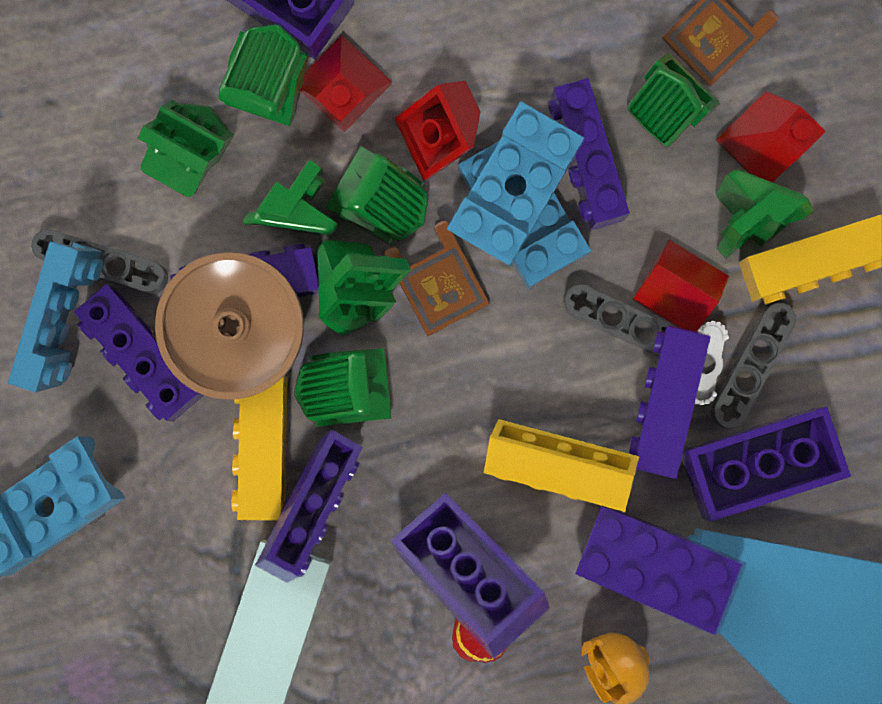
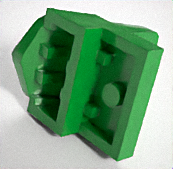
(264, 74)
(670, 101)
(183, 145)
(380, 197)
(288, 207)
(758, 210)
(355, 284)
(344, 387)

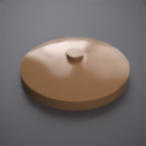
(229, 325)

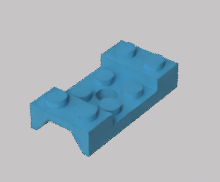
(529, 148)
(553, 239)
(39, 359)
(78, 498)

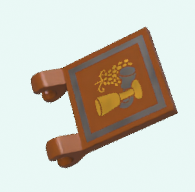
(715, 37)
(442, 284)

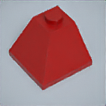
(343, 83)
(440, 127)
(770, 136)

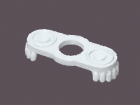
(708, 381)

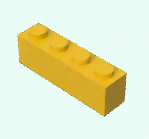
(814, 259)
(261, 454)
(560, 465)

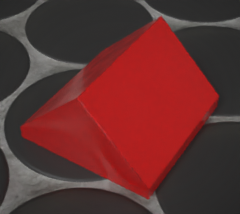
(681, 287)

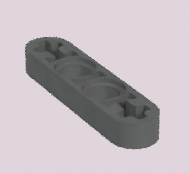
(144, 265)
(629, 315)
(757, 368)

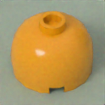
(617, 668)

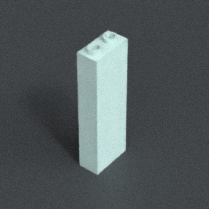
(268, 635)

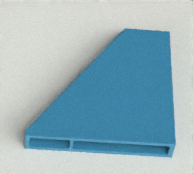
(805, 620)

